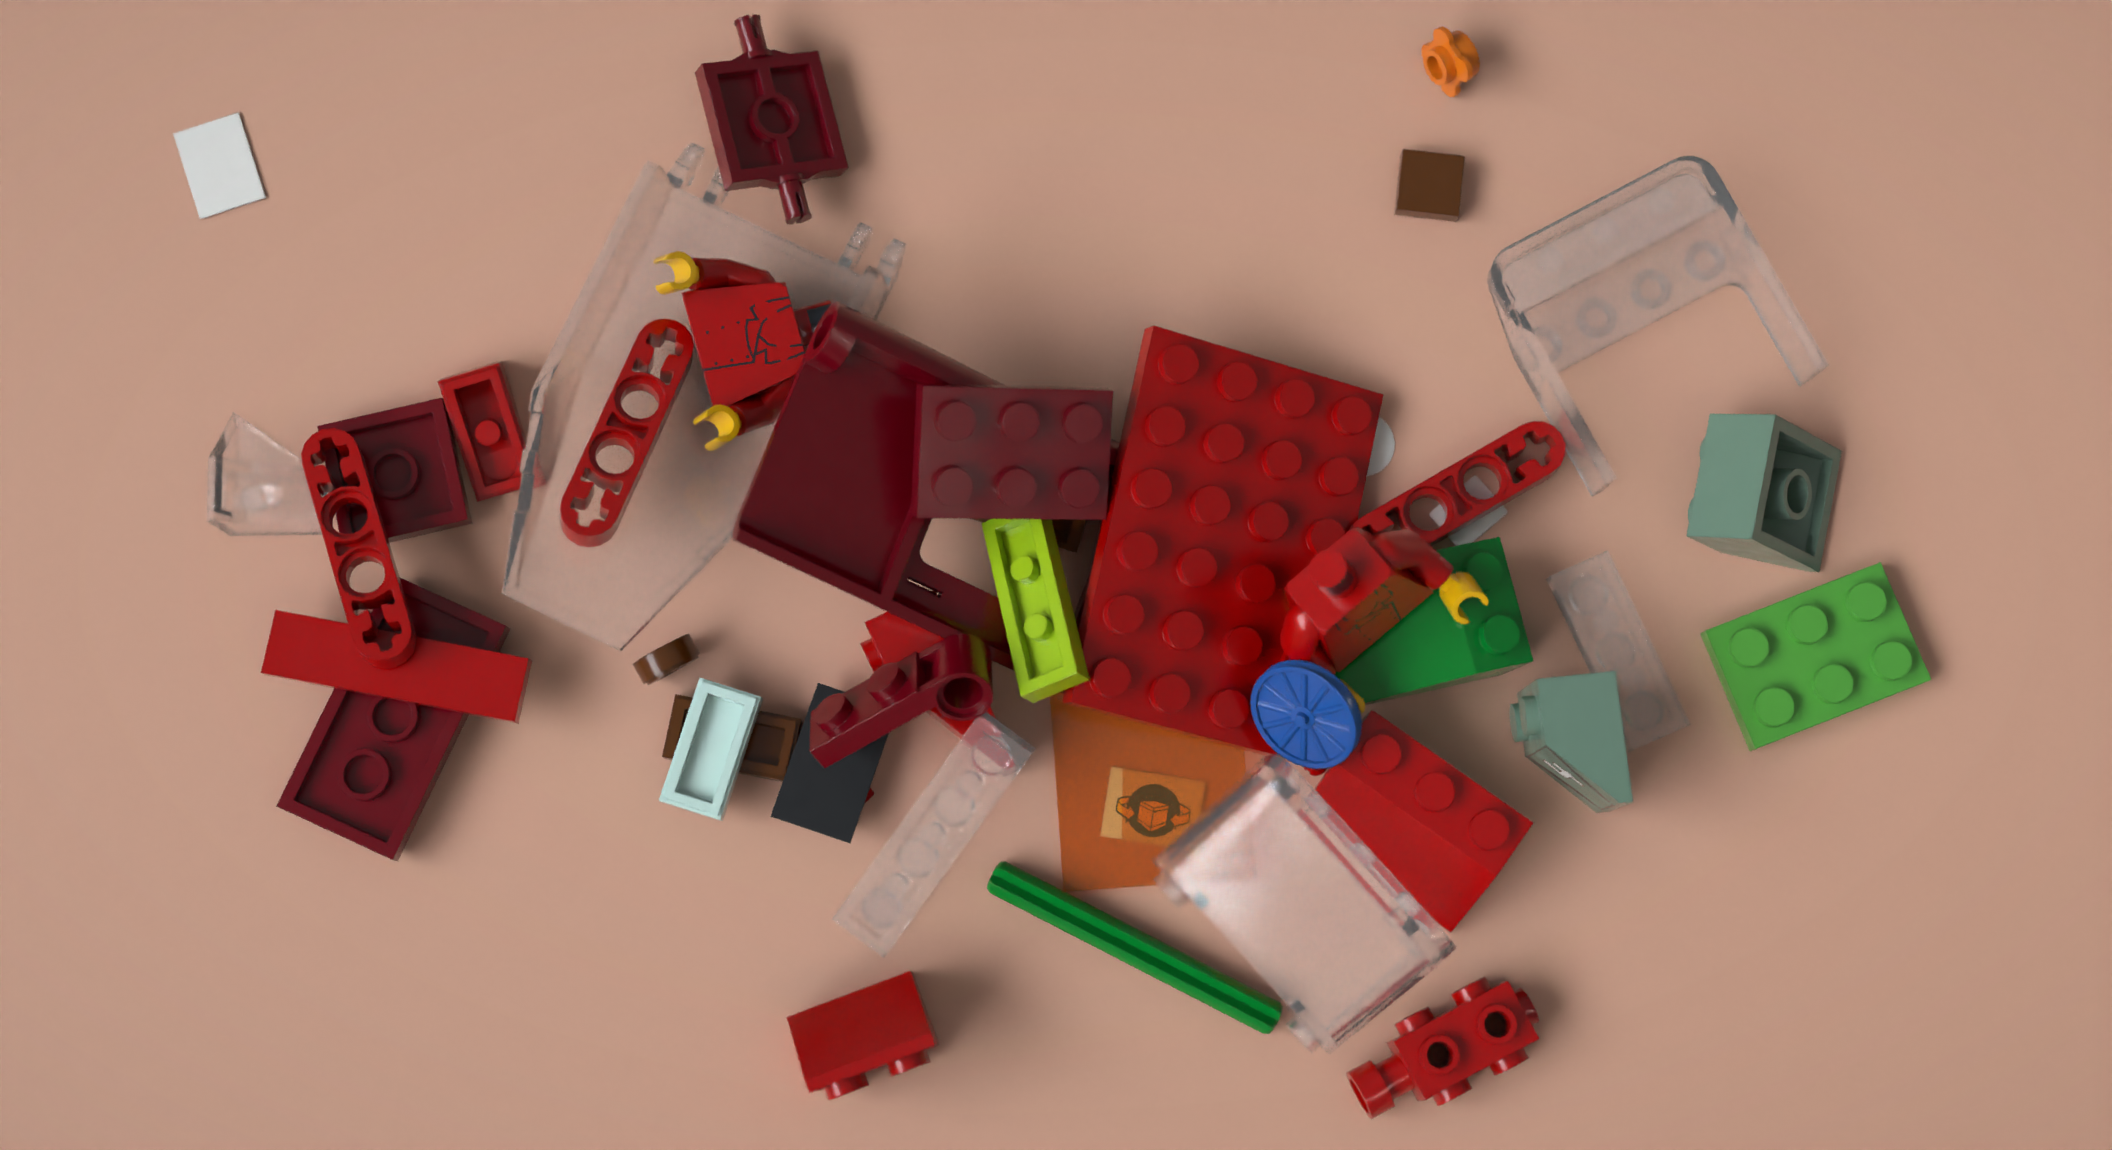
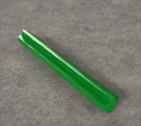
(1135, 947)

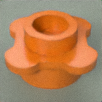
(1450, 60)

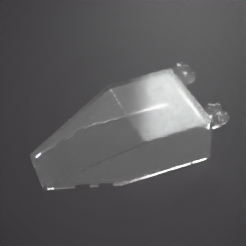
(686, 493)

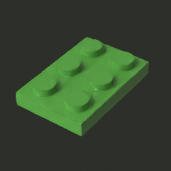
(1815, 656)

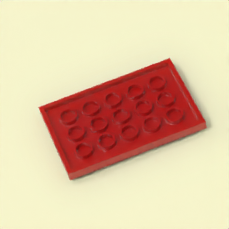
(1212, 507)

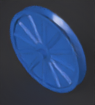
(1306, 714)

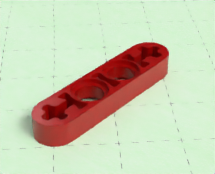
(632, 433)
(1449, 488)
(353, 549)

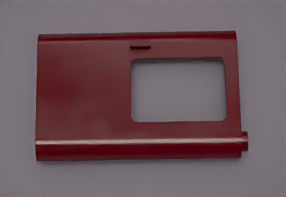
(841, 473)

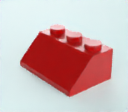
(1423, 819)

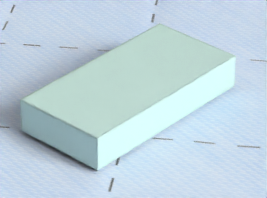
(711, 749)

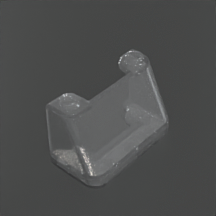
(1303, 903)

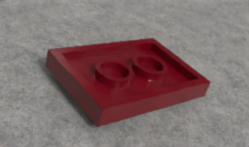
(1011, 452)

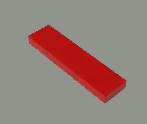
(434, 675)

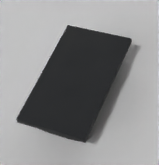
(828, 797)

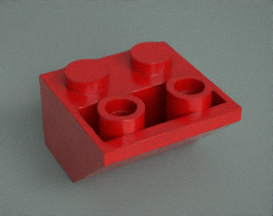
(862, 1033)

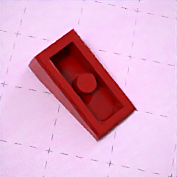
(486, 428)

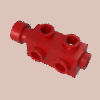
(1463, 1035)

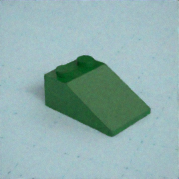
(1435, 651)

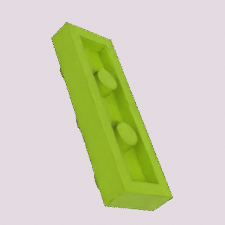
(1035, 606)

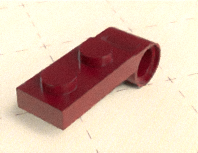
(947, 676)

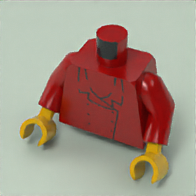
(744, 339)
(1362, 591)

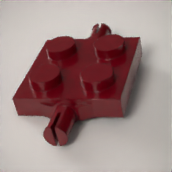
(771, 120)

